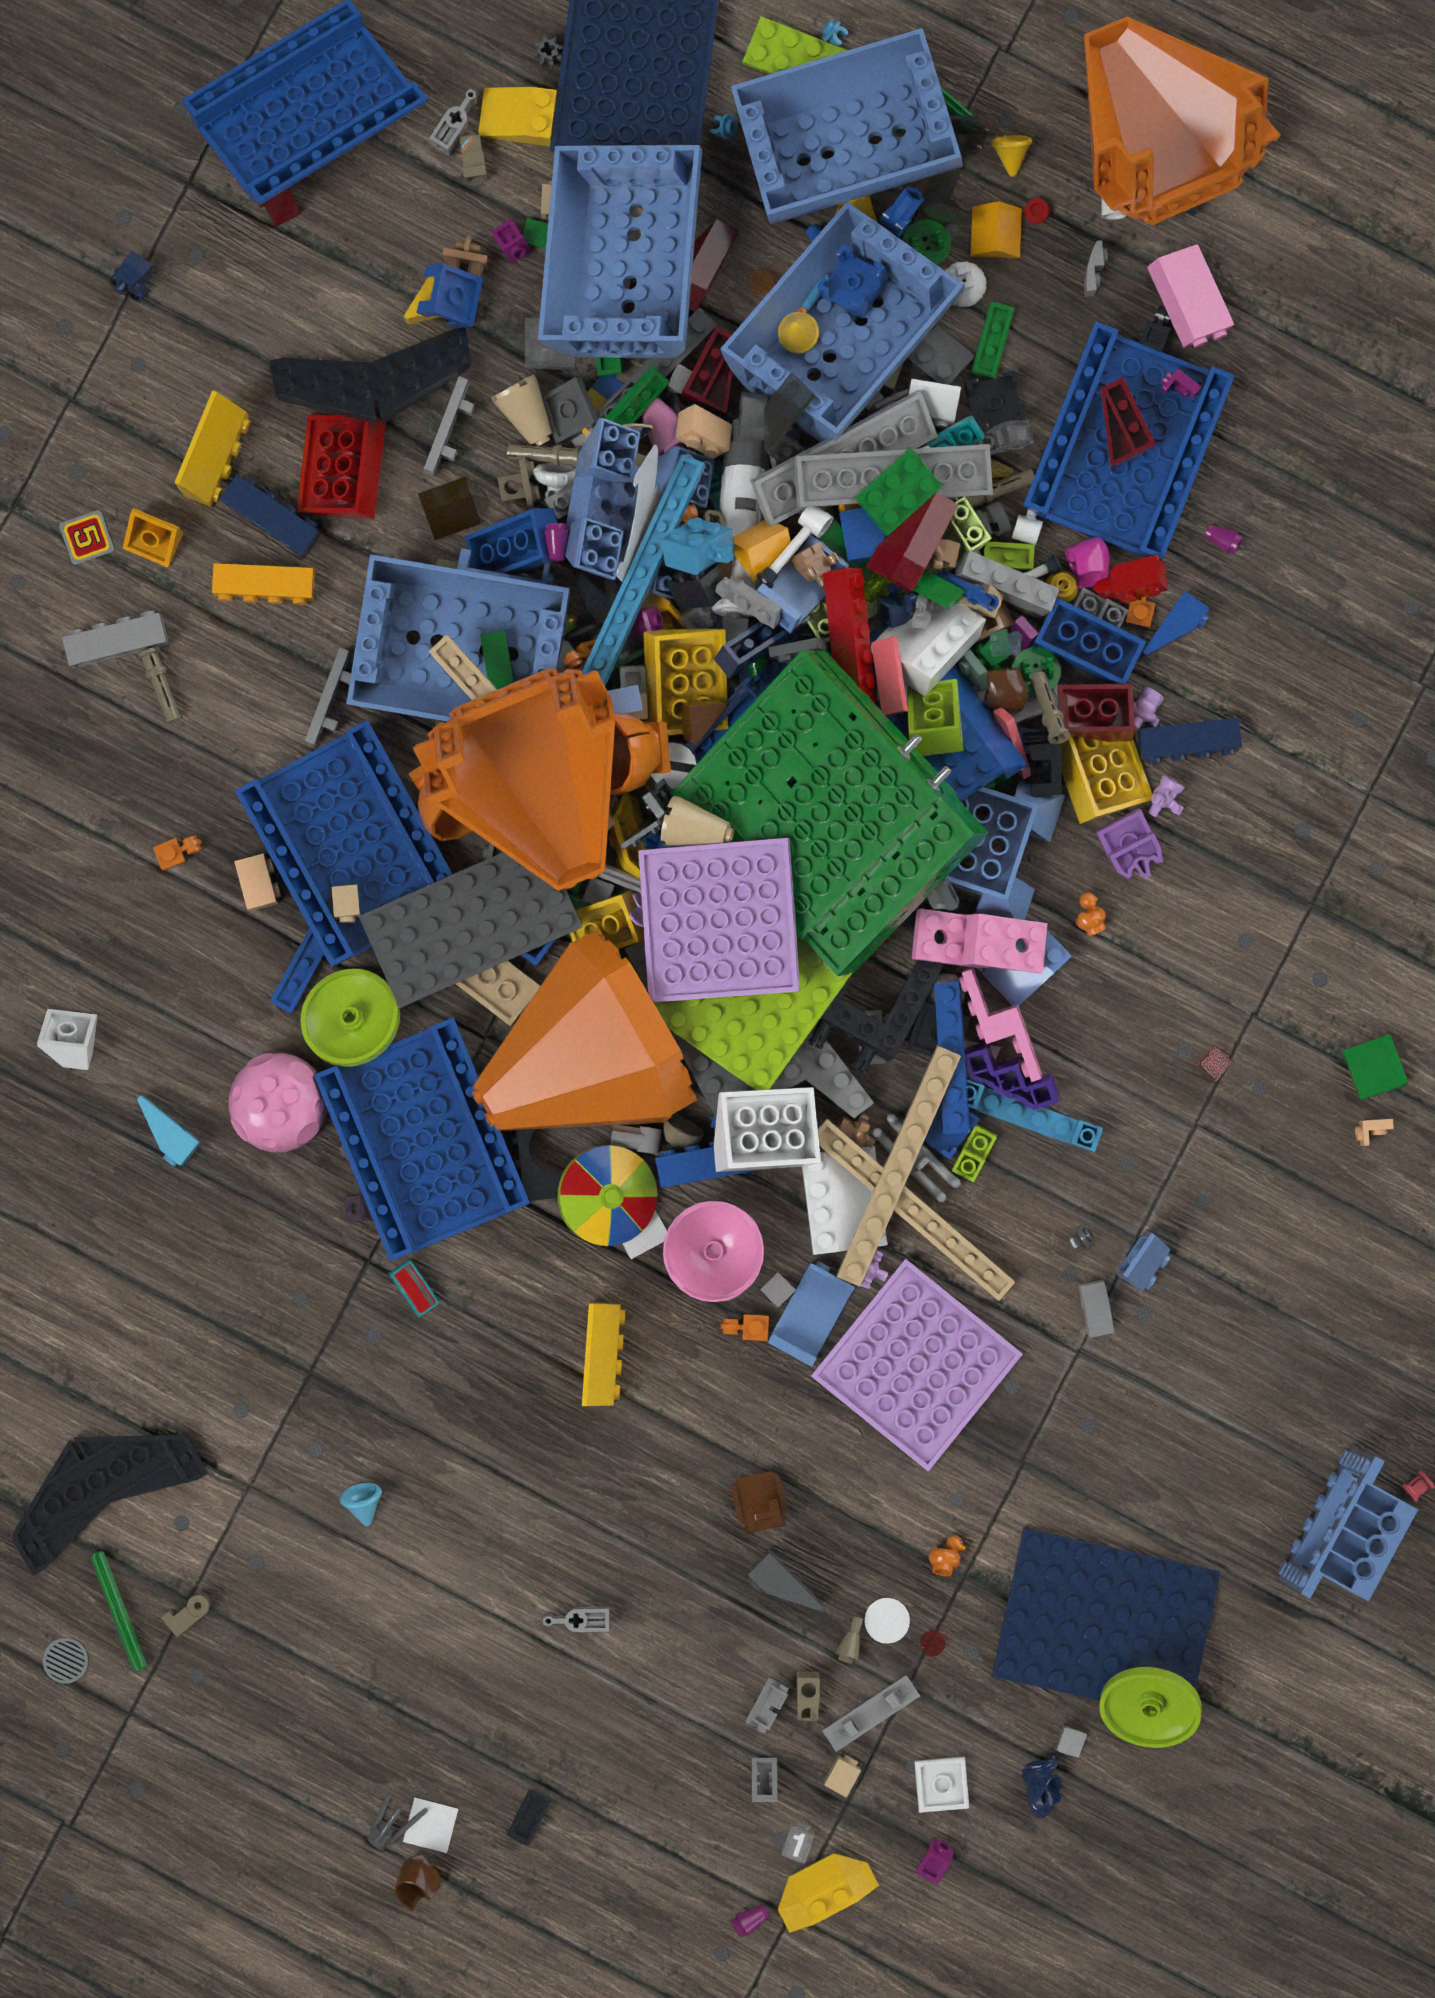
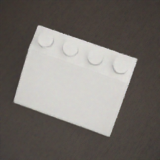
(934, 651)
(766, 1130)
(834, 1204)

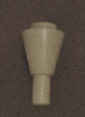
(849, 1647)

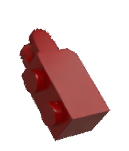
(1134, 580)

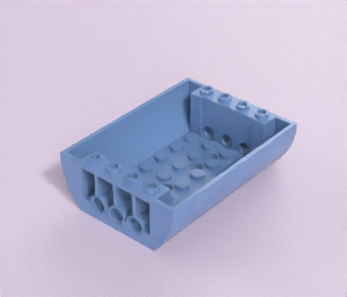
(839, 108)
(593, 255)
(867, 354)
(444, 601)

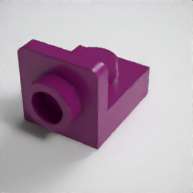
(511, 241)
(1184, 385)
(647, 620)
(1027, 632)
(935, 1861)

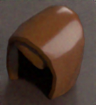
(1006, 690)
(416, 1880)

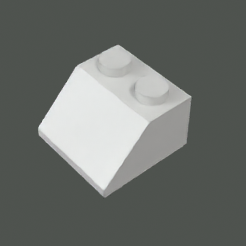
(940, 401)

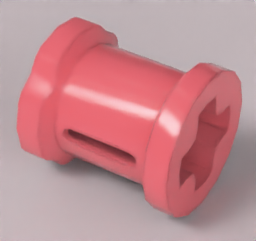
(1417, 1486)

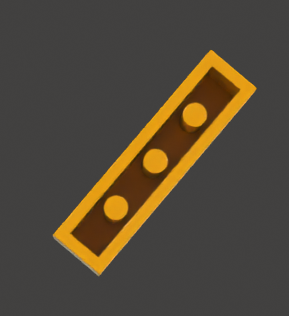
(263, 582)

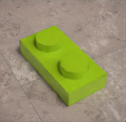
(1011, 554)

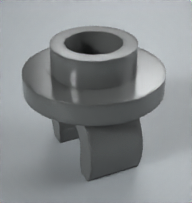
(1084, 1236)

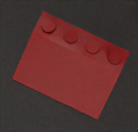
(340, 467)

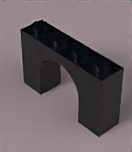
(536, 1182)

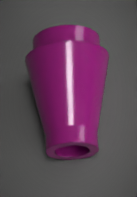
(1225, 539)
(556, 540)
(749, 1920)

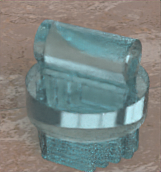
(1003, 643)

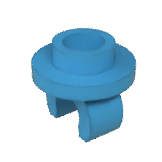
(831, 30)
(727, 127)

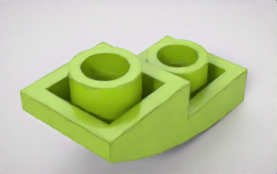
(974, 1153)

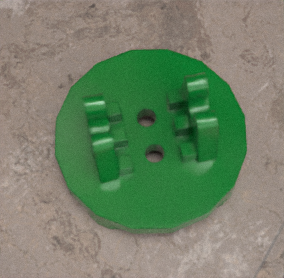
(937, 240)
(1045, 662)

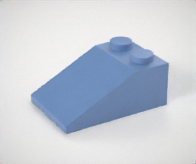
(1019, 985)
(1143, 1261)

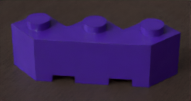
(1009, 1078)

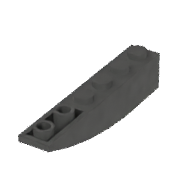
(699, 330)

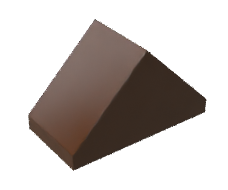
(699, 717)

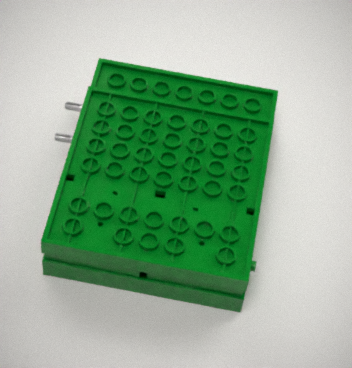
(851, 793)

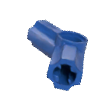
(898, 215)

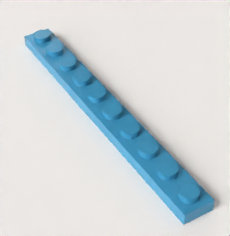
(643, 568)

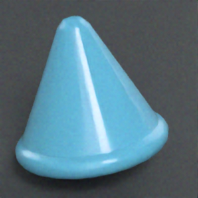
(362, 1501)

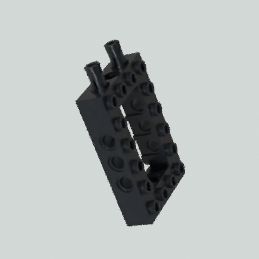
(873, 1036)

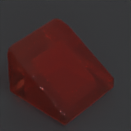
(1214, 1063)

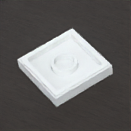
(941, 1784)

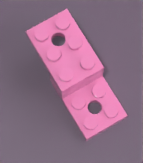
(979, 941)
(1000, 1024)

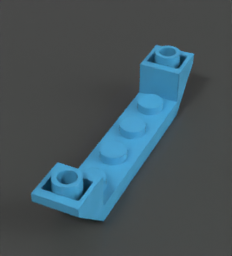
(1040, 1120)

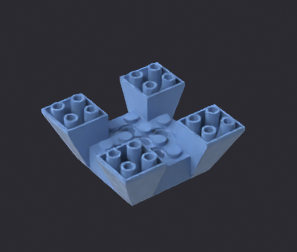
(606, 500)
(1012, 822)

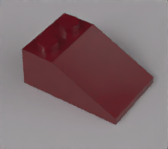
(1098, 711)

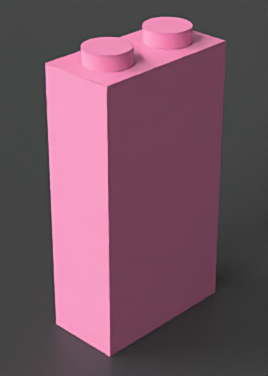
(1191, 296)

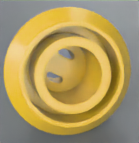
(1067, 579)

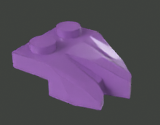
(1130, 844)

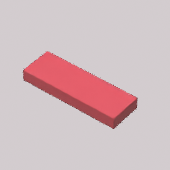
(889, 676)
(1009, 726)

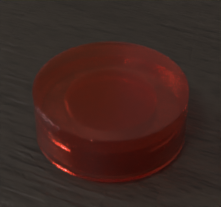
(932, 1643)

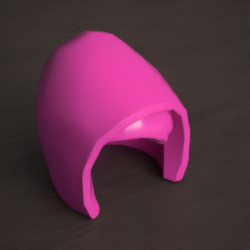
(1088, 561)

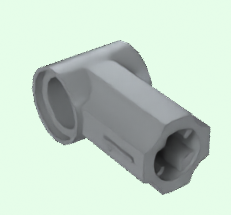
(641, 1139)

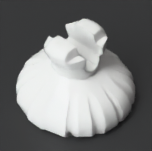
(973, 287)
(554, 477)

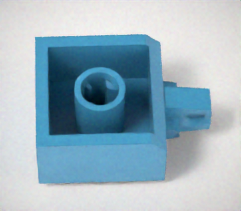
(697, 546)

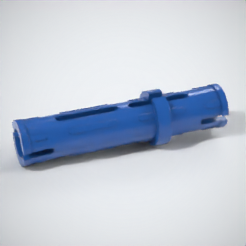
(973, 593)

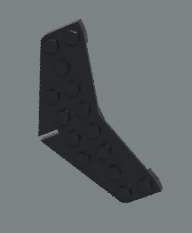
(389, 382)
(82, 1488)

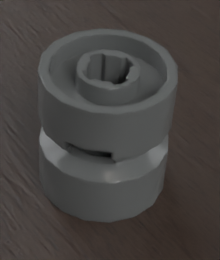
(994, 519)

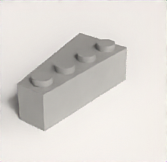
(833, 1078)

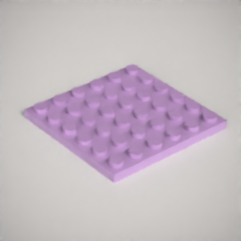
(719, 920)
(916, 1365)

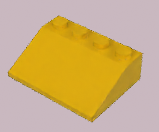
(212, 450)
(682, 670)
(1103, 776)
(601, 1354)

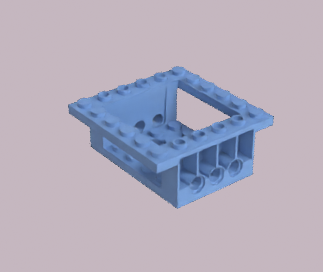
(1350, 1532)

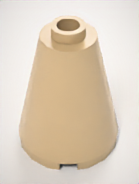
(525, 410)
(693, 826)

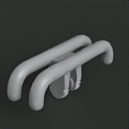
(924, 1157)

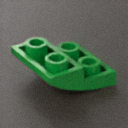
(1375, 1067)

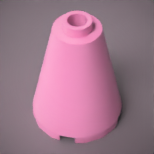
(664, 426)

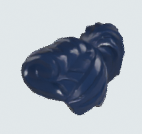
(1042, 1787)

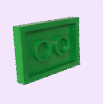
(898, 491)

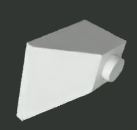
(68, 1037)

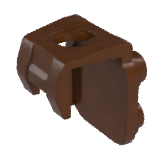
(759, 1502)

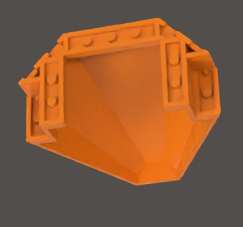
(1169, 121)
(530, 772)
(586, 1051)

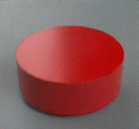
(1036, 211)

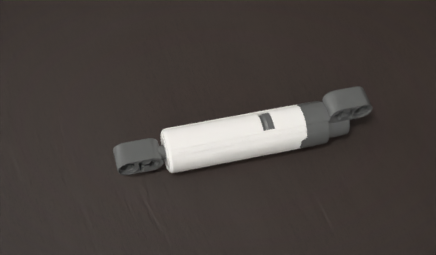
(737, 498)

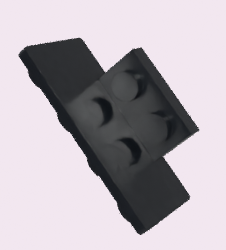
(657, 803)

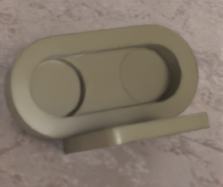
(528, 491)

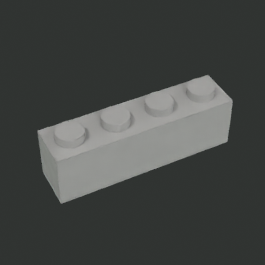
(1015, 586)
(115, 640)

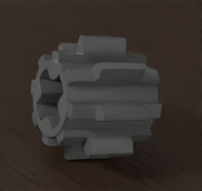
(554, 49)

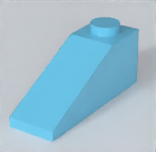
(169, 1135)

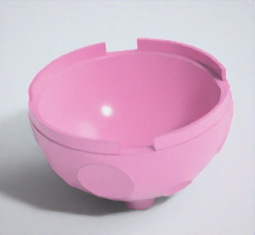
(277, 1103)
(713, 1251)

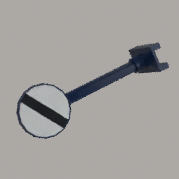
(682, 754)

